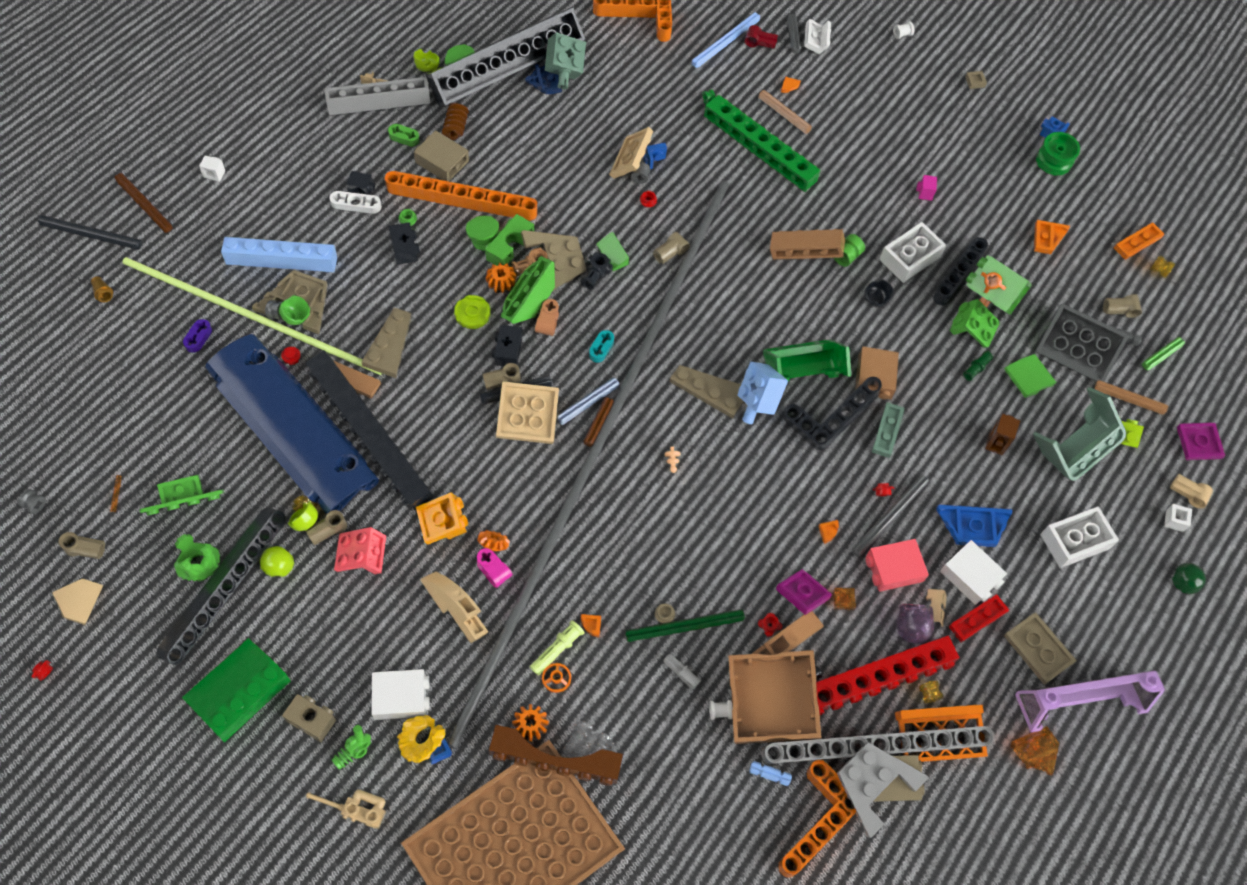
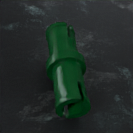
(977, 365)

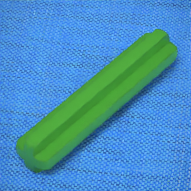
(1163, 353)

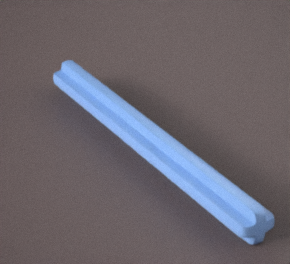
(725, 40)

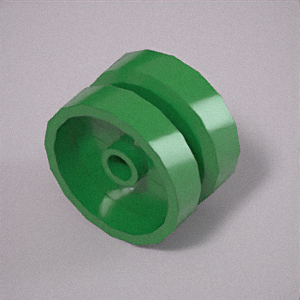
(1058, 153)

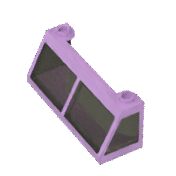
(1133, 688)

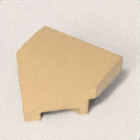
(77, 600)

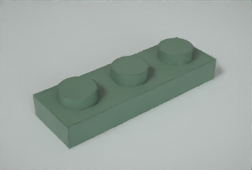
(888, 430)

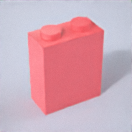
(896, 565)

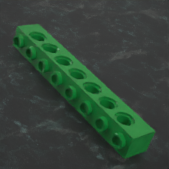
(762, 143)

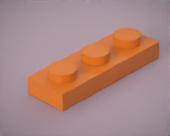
(1139, 241)

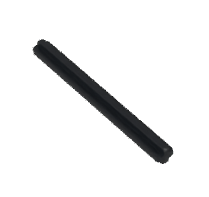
(90, 232)

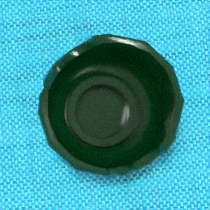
(1189, 578)

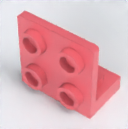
(360, 549)

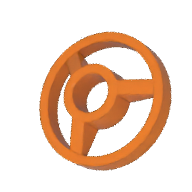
(561, 680)

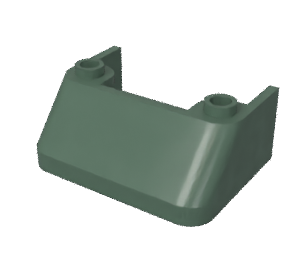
(1090, 442)

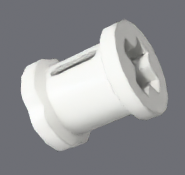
(903, 30)
(720, 710)

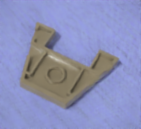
(560, 249)
(302, 285)

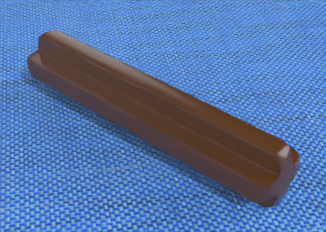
(598, 421)

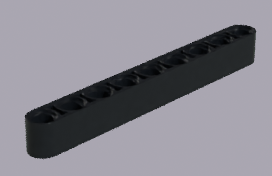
(216, 591)

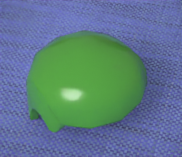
(294, 310)

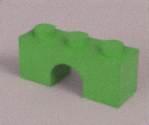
(498, 249)

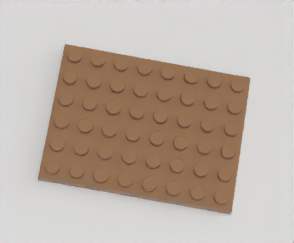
(516, 832)

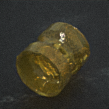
(1162, 266)

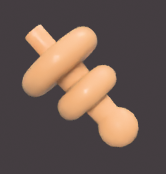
(673, 460)

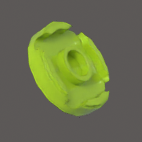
(472, 312)

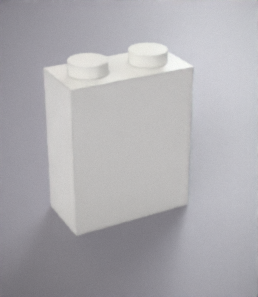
(974, 573)
(399, 694)

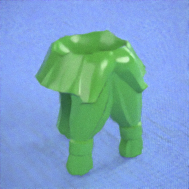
(189, 550)

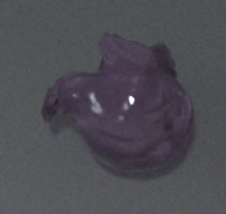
(915, 623)

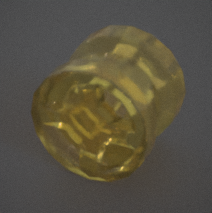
(931, 691)

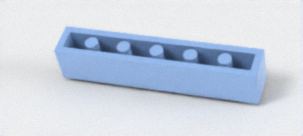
(279, 254)

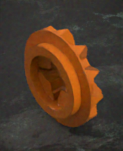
(493, 540)

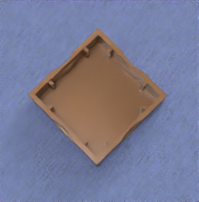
(774, 697)

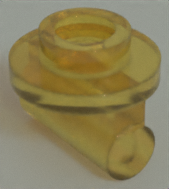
(299, 501)

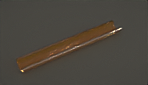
(116, 493)

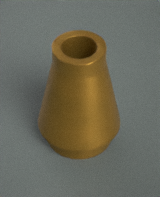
(101, 290)

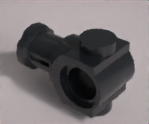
(596, 271)

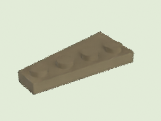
(387, 347)
(710, 389)

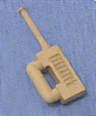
(355, 812)

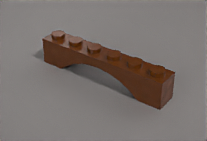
(601, 765)

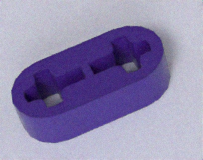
(195, 334)

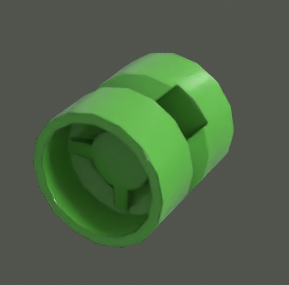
(852, 249)

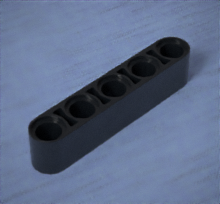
(960, 271)

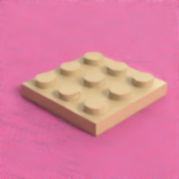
(527, 412)

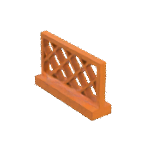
(943, 714)

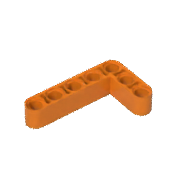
(639, 8)
(825, 823)

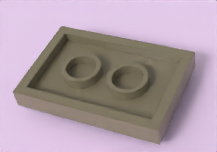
(1040, 648)

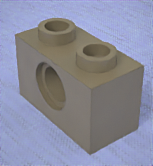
(317, 727)

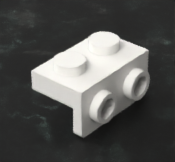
(817, 36)

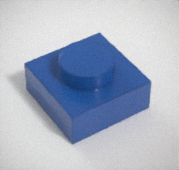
(440, 753)

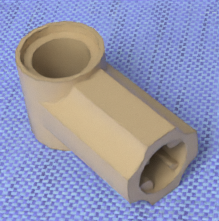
(1196, 493)

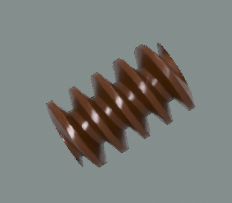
(455, 121)

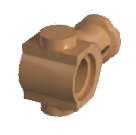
(533, 256)

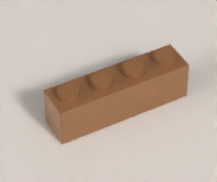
(807, 244)

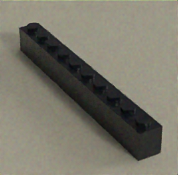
(370, 431)

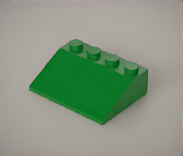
(236, 689)

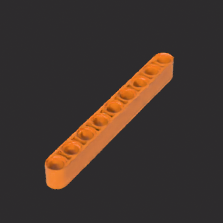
(460, 195)

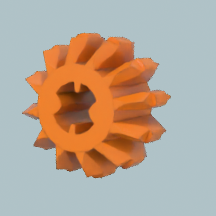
(501, 277)
(539, 722)

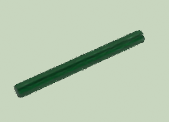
(684, 625)

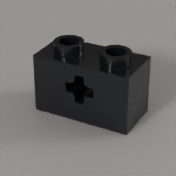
(403, 243)
(508, 345)

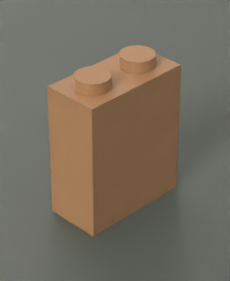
(878, 364)

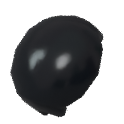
(878, 293)

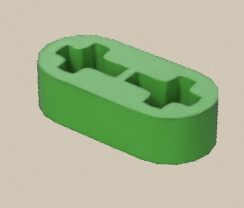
(403, 135)

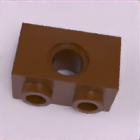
(1002, 434)

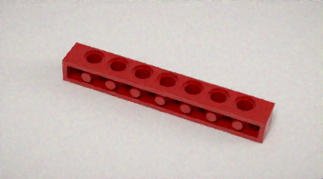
(941, 648)

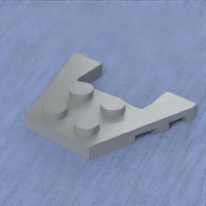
(868, 776)

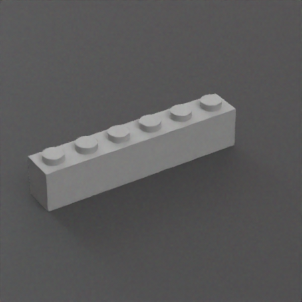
(377, 95)

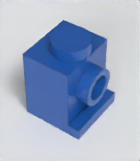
(1053, 125)

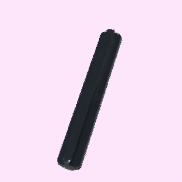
(495, 395)

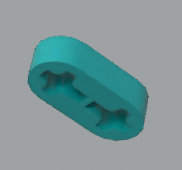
(598, 344)

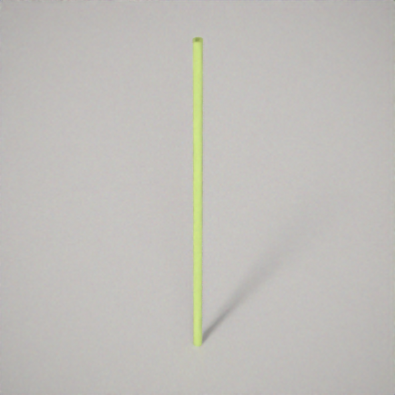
(247, 313)

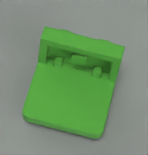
(977, 321)

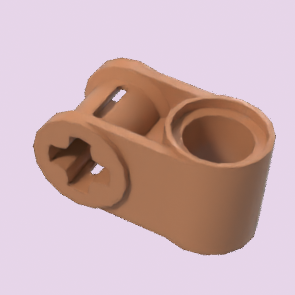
(547, 319)

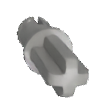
(682, 671)

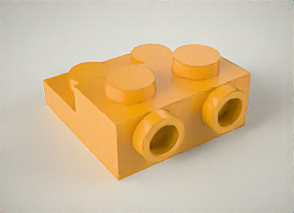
(442, 518)

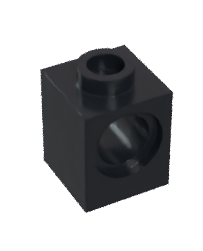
(360, 183)

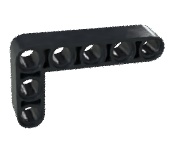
(835, 418)

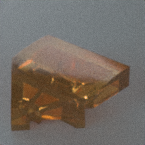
(1037, 750)

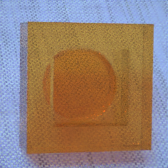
(844, 598)

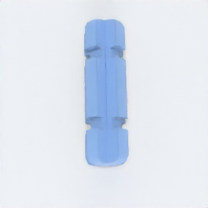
(770, 773)

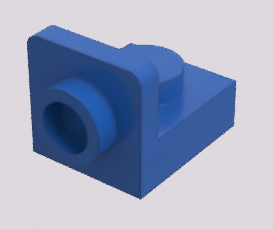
(654, 152)

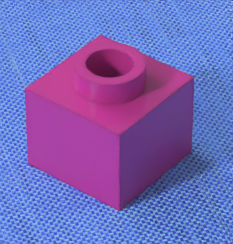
(927, 187)

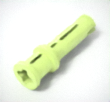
(563, 641)

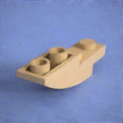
(456, 601)

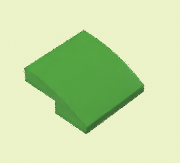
(1029, 375)

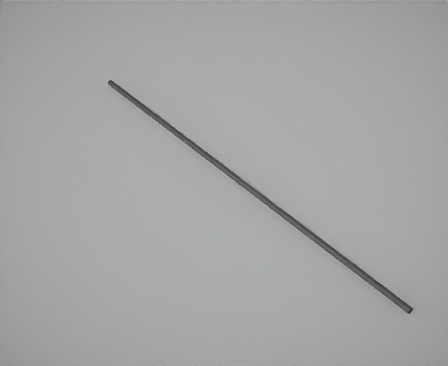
(583, 475)

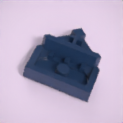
(544, 81)

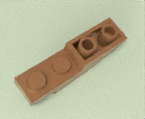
(792, 635)

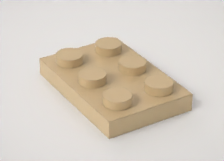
(631, 153)

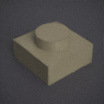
(976, 79)

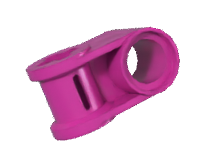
(495, 570)

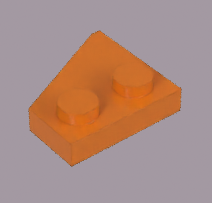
(1048, 236)

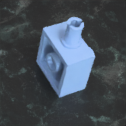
(761, 390)

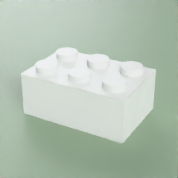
(912, 252)
(1079, 537)

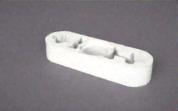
(349, 197)

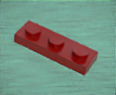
(979, 618)

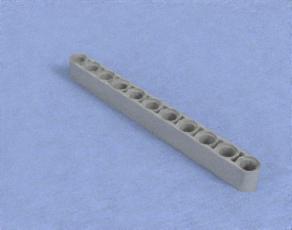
(887, 740)

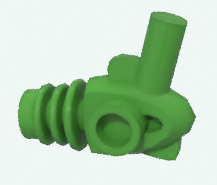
(354, 746)

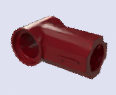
(756, 37)

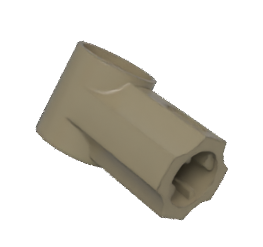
(675, 245)
(1128, 305)
(495, 378)
(325, 529)
(83, 546)

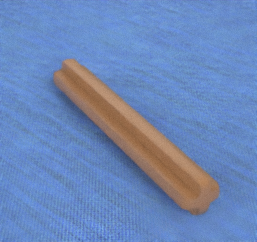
(785, 111)
(1131, 397)

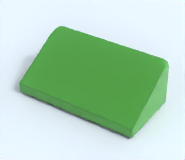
(613, 249)

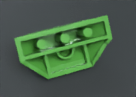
(530, 291)

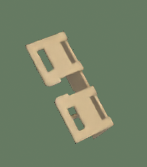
(368, 78)
(937, 598)

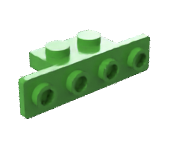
(181, 491)

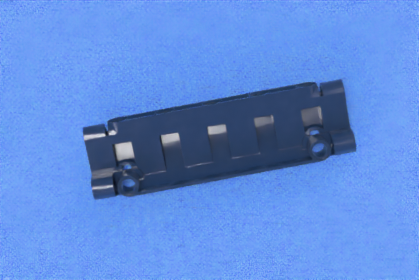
(290, 423)

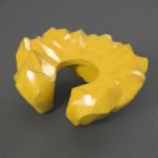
(407, 738)

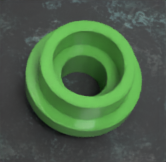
(407, 213)

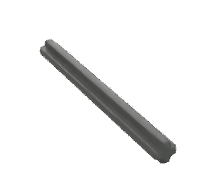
(890, 516)

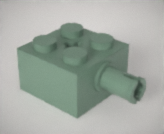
(565, 58)

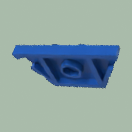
(977, 524)

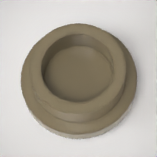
(664, 613)

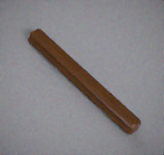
(143, 202)

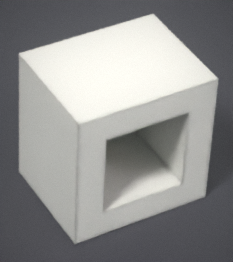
(212, 168)
(1178, 517)

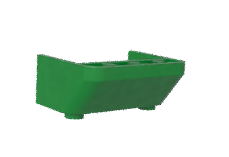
(810, 359)

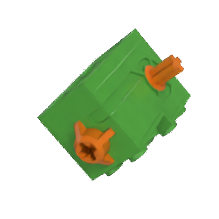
(998, 284)

